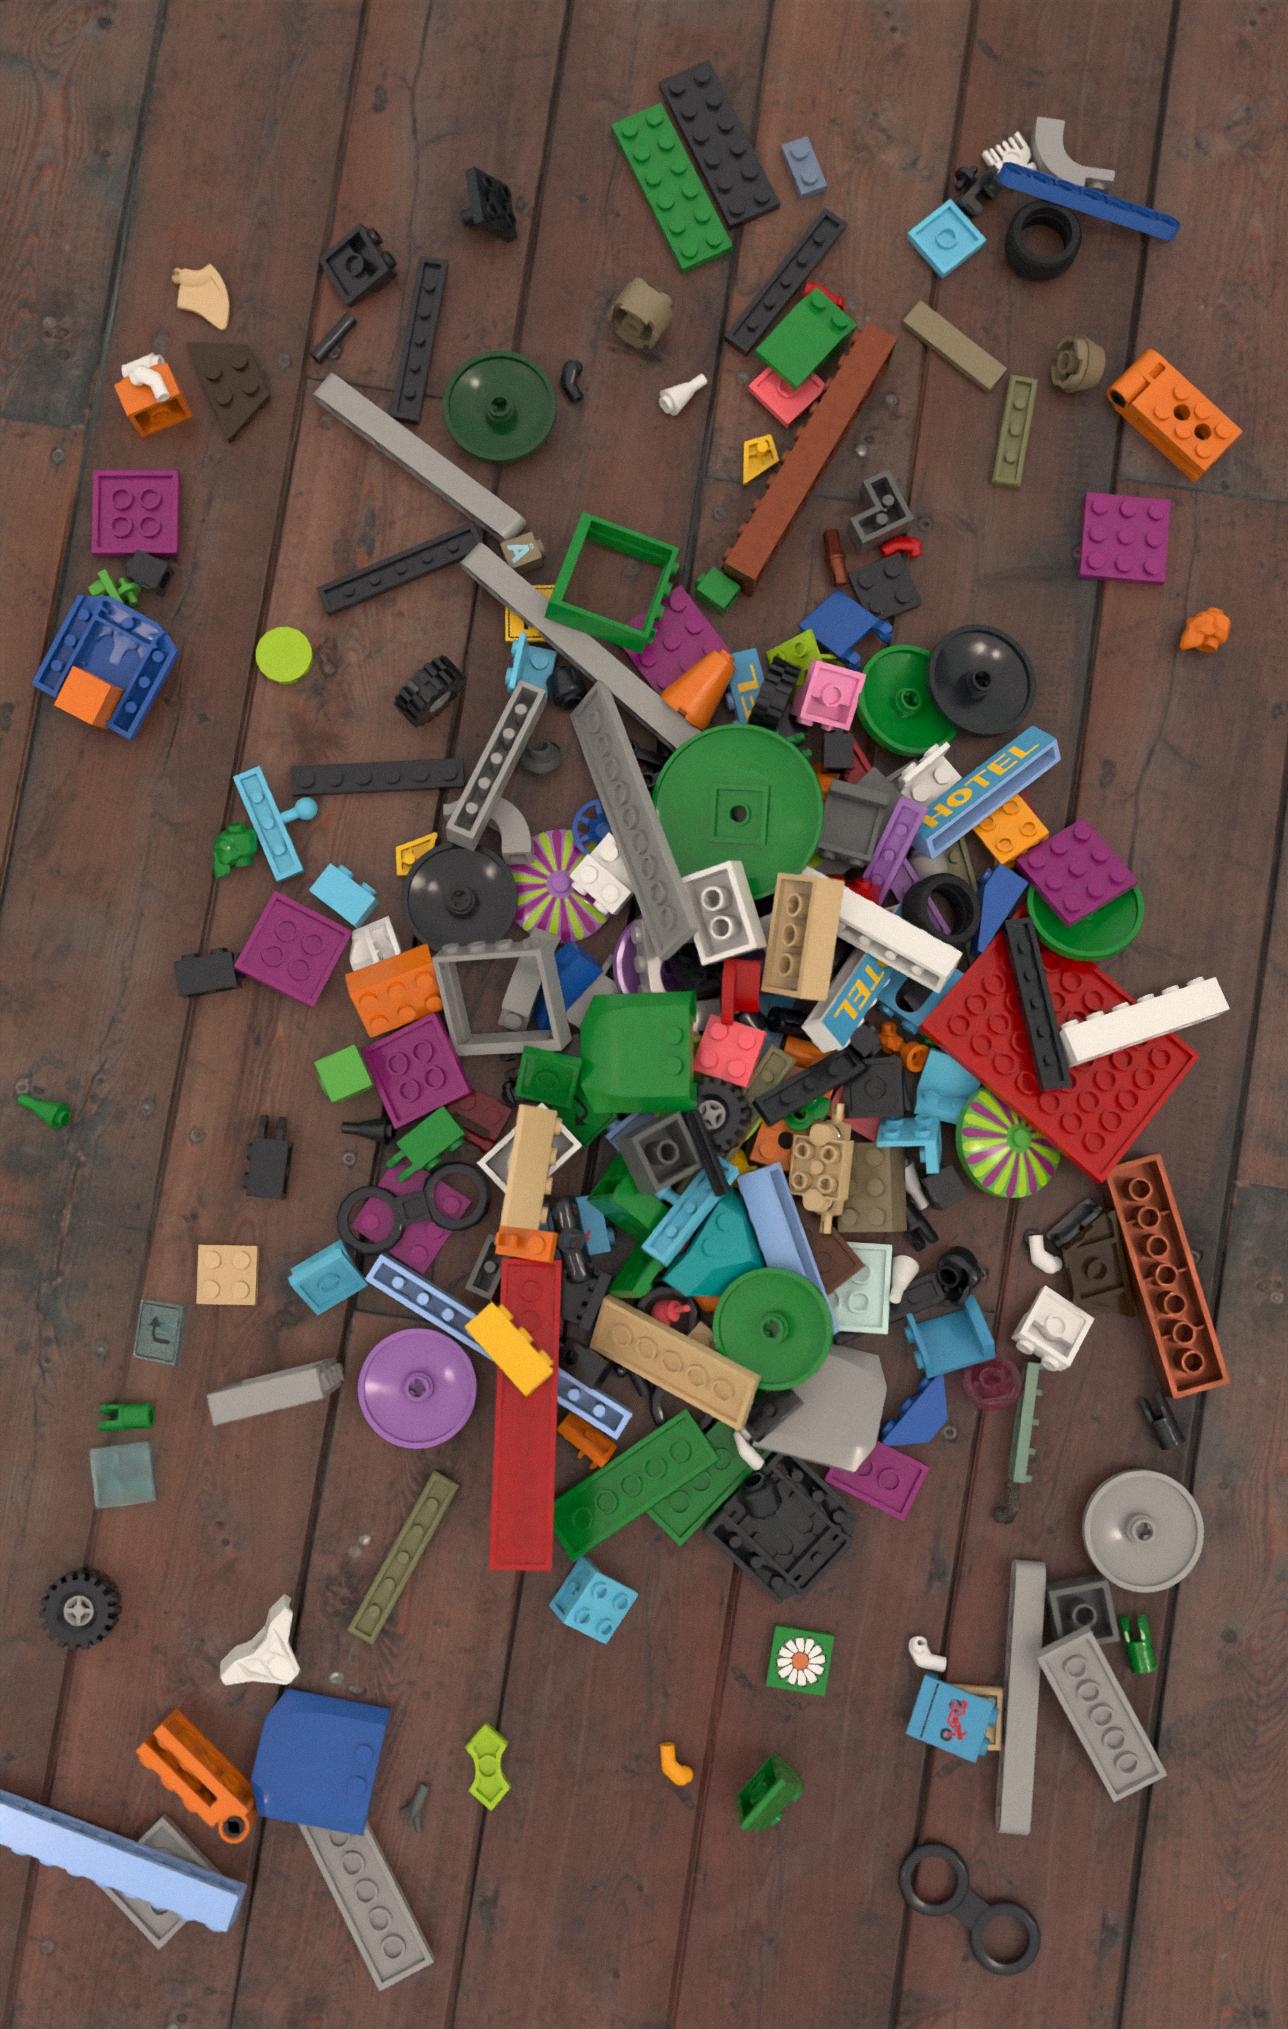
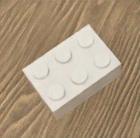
(724, 913)
(497, 1160)

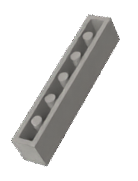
(496, 765)

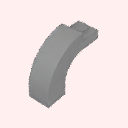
(1051, 158)
(511, 825)
(524, 987)

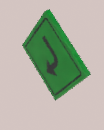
(581, 1119)

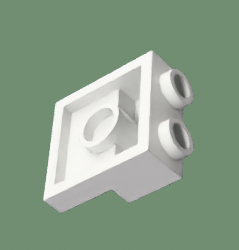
(604, 877)
(1052, 1330)

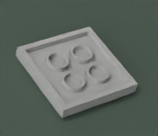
(156, 1923)

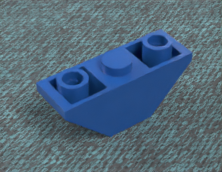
(919, 1415)

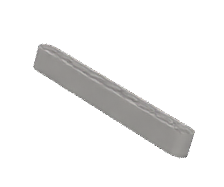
(419, 459)
(1020, 1697)

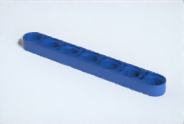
(1088, 201)

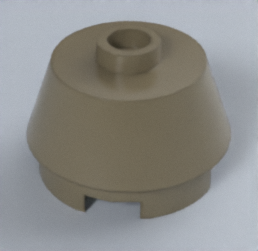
(1078, 363)

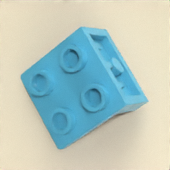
(530, 665)
(943, 1087)
(918, 1131)
(592, 1601)

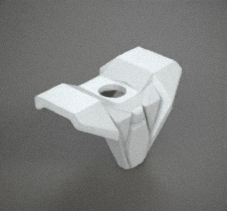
(267, 1655)

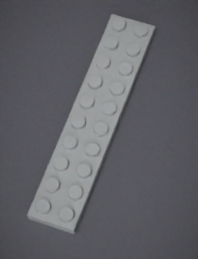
(634, 822)

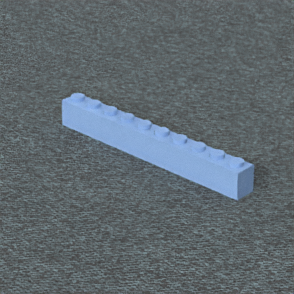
(454, 1315)
(119, 1863)

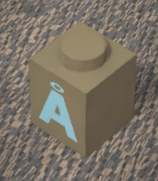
(523, 553)

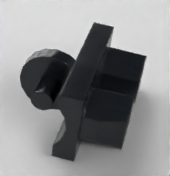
(984, 182)

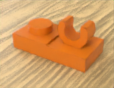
(526, 1243)
(587, 1439)

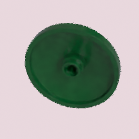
(499, 407)

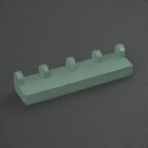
(1023, 1422)

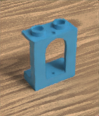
(911, 1020)

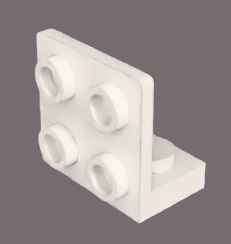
(929, 778)

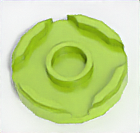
(284, 655)

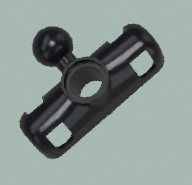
(575, 1255)

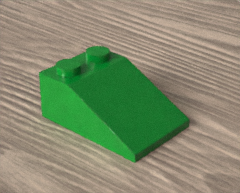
(807, 339)
(767, 1794)

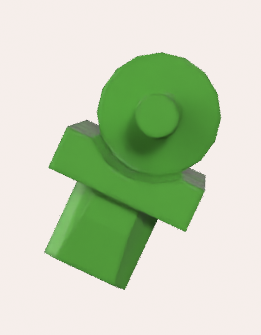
(107, 587)

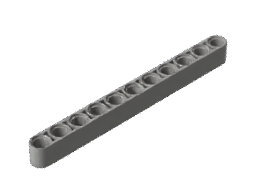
(578, 648)

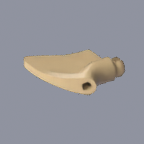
(203, 294)

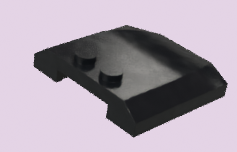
(796, 1544)

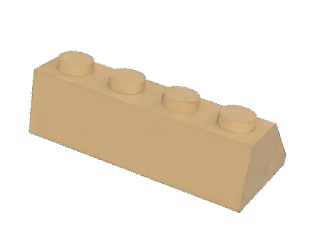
(802, 936)
(529, 1168)

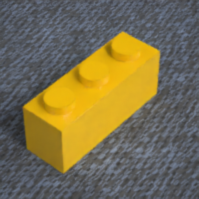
(510, 1348)

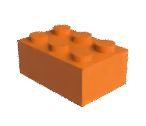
(395, 990)

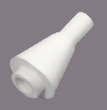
(676, 397)
(913, 1184)
(902, 1273)

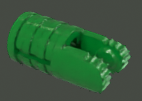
(129, 1416)
(1138, 1648)

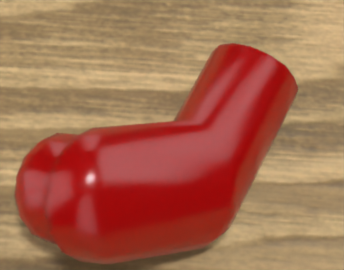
(902, 543)

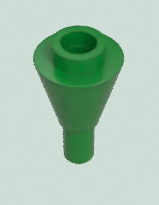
(51, 1112)

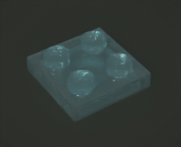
(123, 1474)

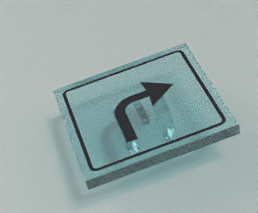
(159, 1332)

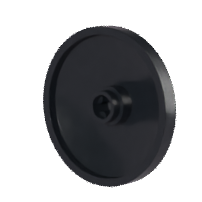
(980, 681)
(459, 897)

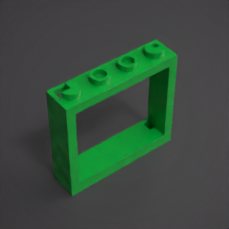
(629, 543)

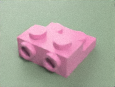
(828, 696)

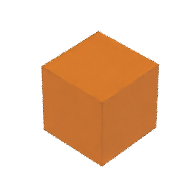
(89, 697)

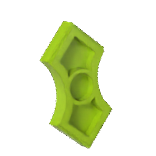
(486, 1750)

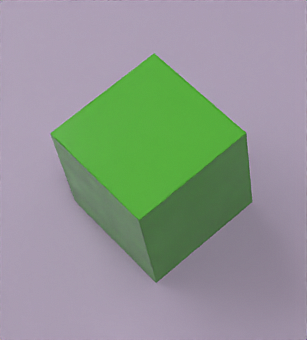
(344, 1075)

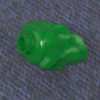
(233, 848)

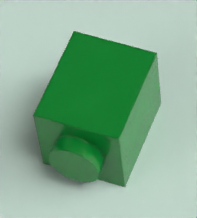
(716, 591)

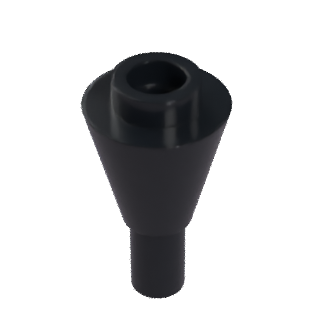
(377, 1129)

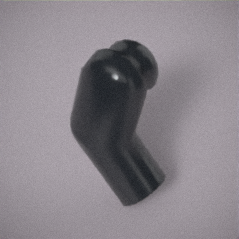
(570, 371)
(641, 1384)

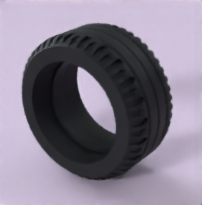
(1051, 215)
(958, 894)

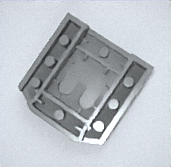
(838, 1414)

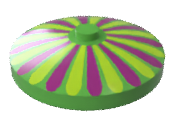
(1001, 1149)

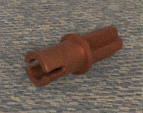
(835, 558)

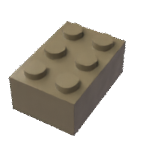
(875, 1191)

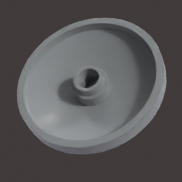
(1142, 1530)

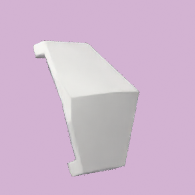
(374, 943)

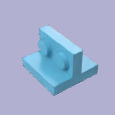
(327, 1278)

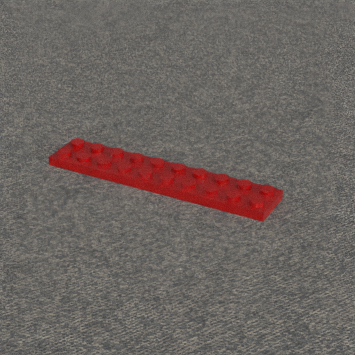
(526, 1426)

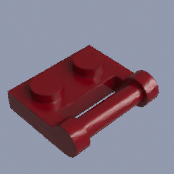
(485, 1113)

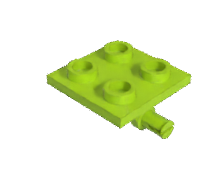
(800, 652)

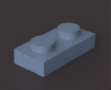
(804, 168)

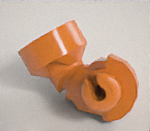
(913, 1053)

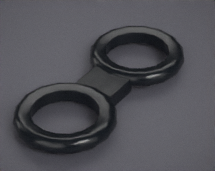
(413, 1208)
(694, 1318)
(969, 1908)

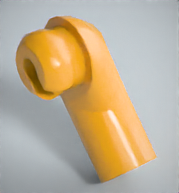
(671, 1768)

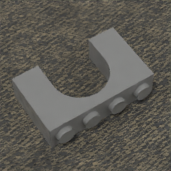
(649, 966)

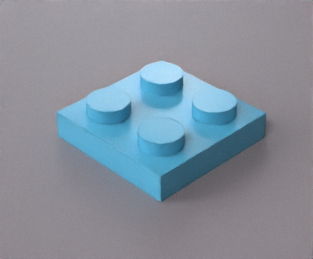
(946, 238)

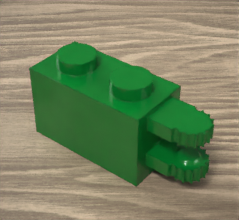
(429, 1142)

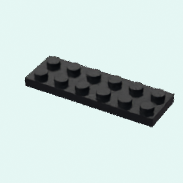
(719, 145)

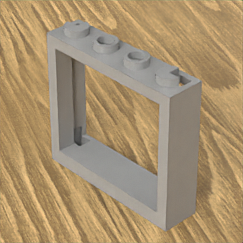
(502, 1042)
(275, 1390)

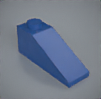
(996, 896)
(576, 973)

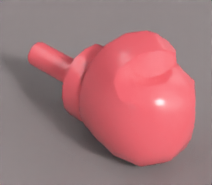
(668, 1311)

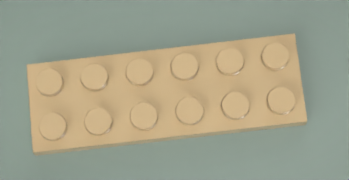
(675, 1362)

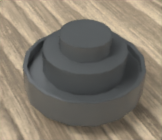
(541, 756)

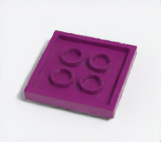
(136, 512)
(1124, 538)
(679, 643)
(1075, 872)
(293, 949)
(416, 1070)
(420, 1240)

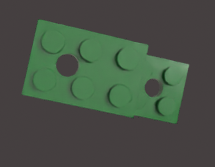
(638, 1217)

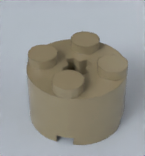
(641, 314)

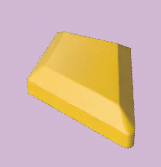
(758, 457)
(410, 852)

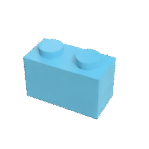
(344, 895)

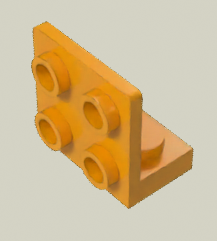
(1011, 831)

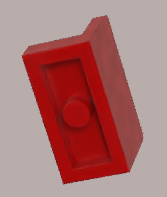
(739, 988)

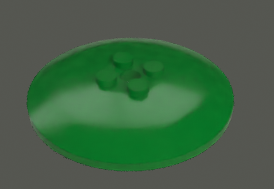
(746, 769)

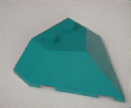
(719, 1252)

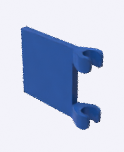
(841, 624)

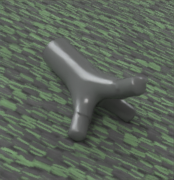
(415, 1807)

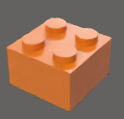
(143, 408)

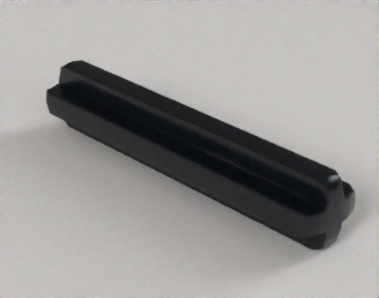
(707, 1153)

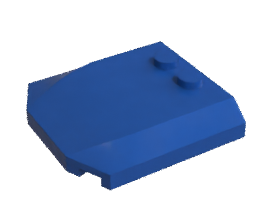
(117, 647)
(319, 1761)

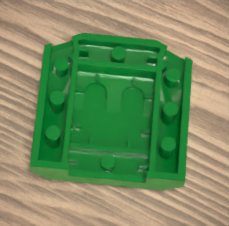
(639, 1053)

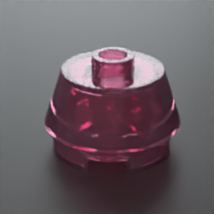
(992, 1383)

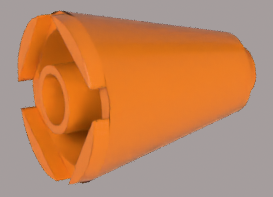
(701, 688)

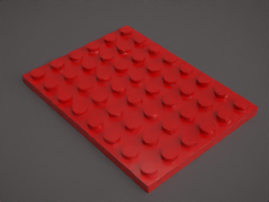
(1109, 1096)

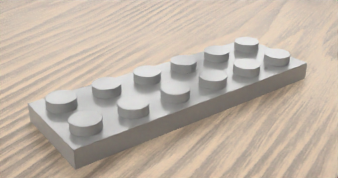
(1100, 1713)
(370, 1903)

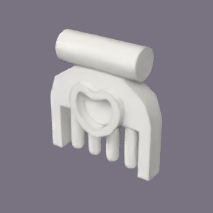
(1014, 155)

